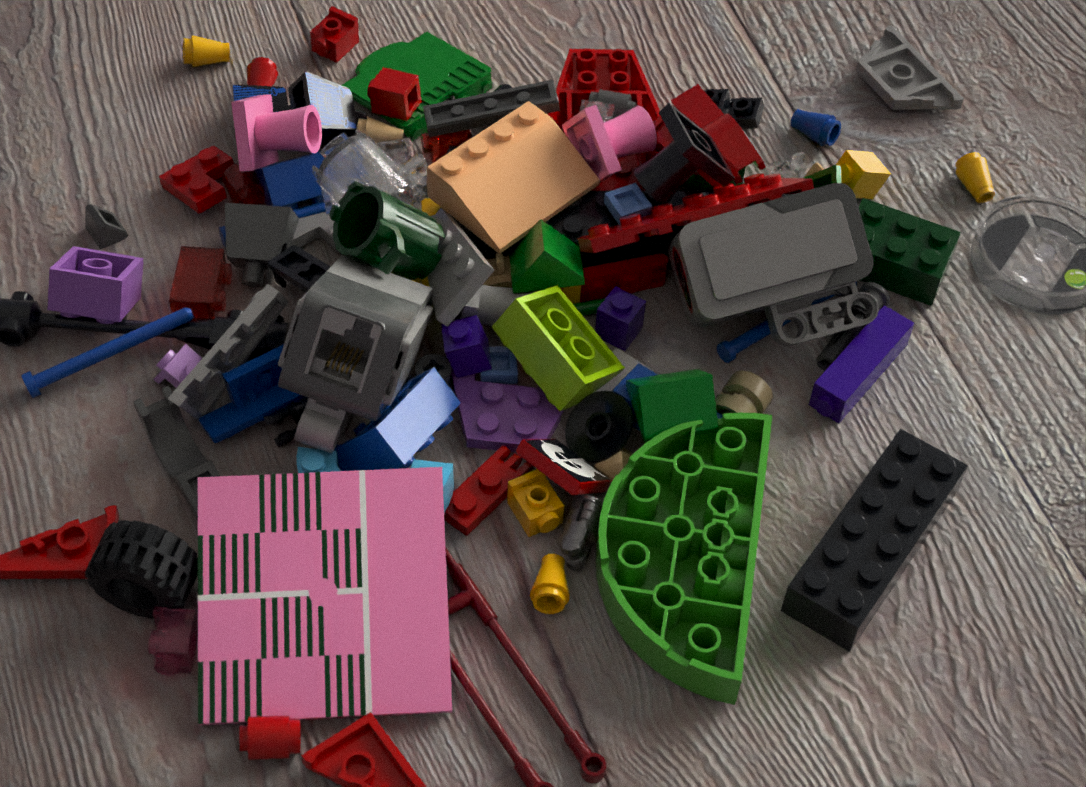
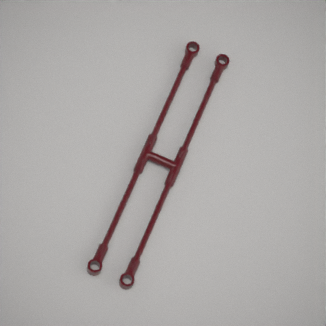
(472, 596)

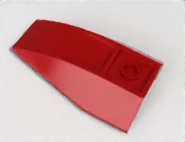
(611, 71)

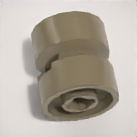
(744, 394)

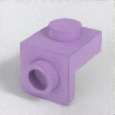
(177, 365)

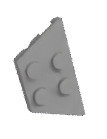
(905, 76)

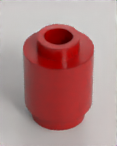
(270, 737)

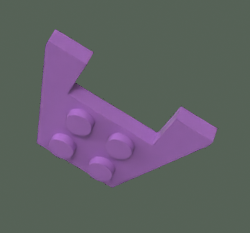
(502, 413)

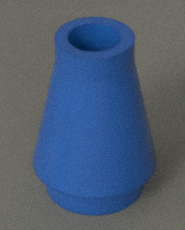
(817, 126)

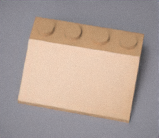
(510, 177)

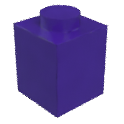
(620, 318)
(466, 346)

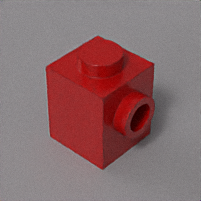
(394, 93)

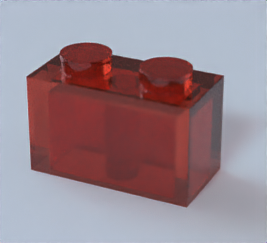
(200, 282)

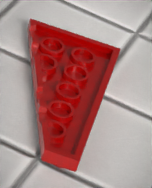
(694, 208)

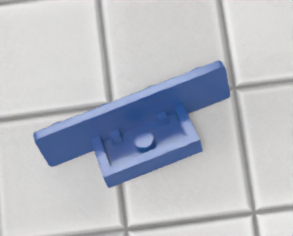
(252, 395)

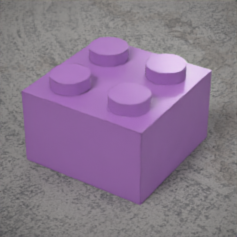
(95, 284)

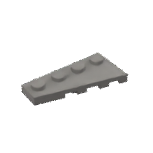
(459, 271)

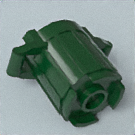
(385, 232)

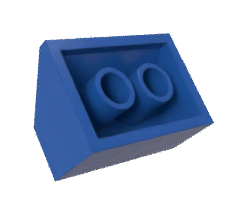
(291, 181)

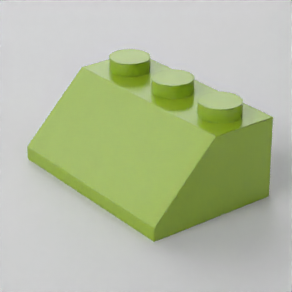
(557, 346)

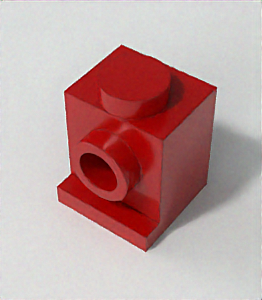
(335, 35)

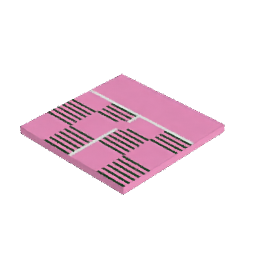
(322, 595)

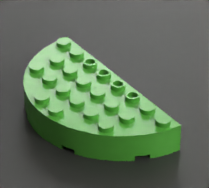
(684, 548)

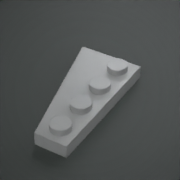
(205, 382)

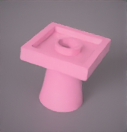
(264, 132)
(605, 142)

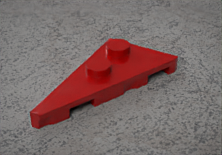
(58, 552)
(362, 758)

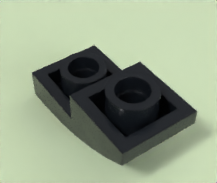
(744, 110)

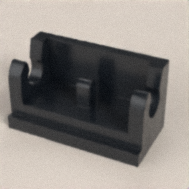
(297, 268)

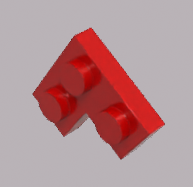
(195, 179)

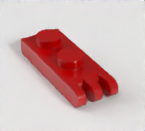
(627, 275)
(484, 490)

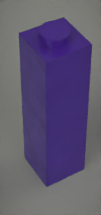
(860, 364)

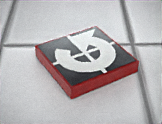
(563, 466)

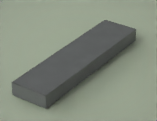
(487, 107)

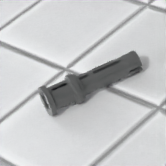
(842, 339)

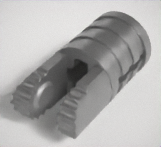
(580, 530)

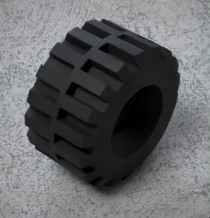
(142, 568)

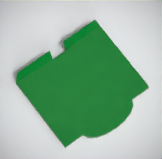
(440, 70)

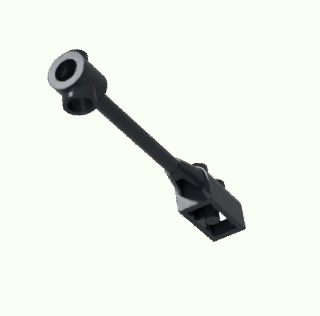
(23, 318)

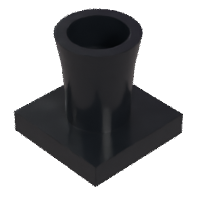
(678, 161)

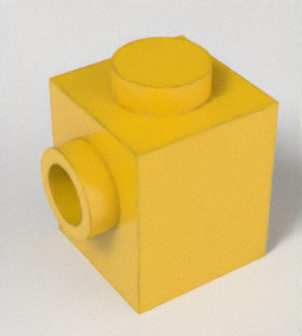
(863, 173)

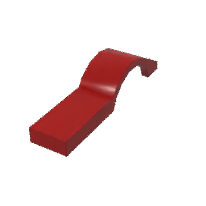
(721, 127)

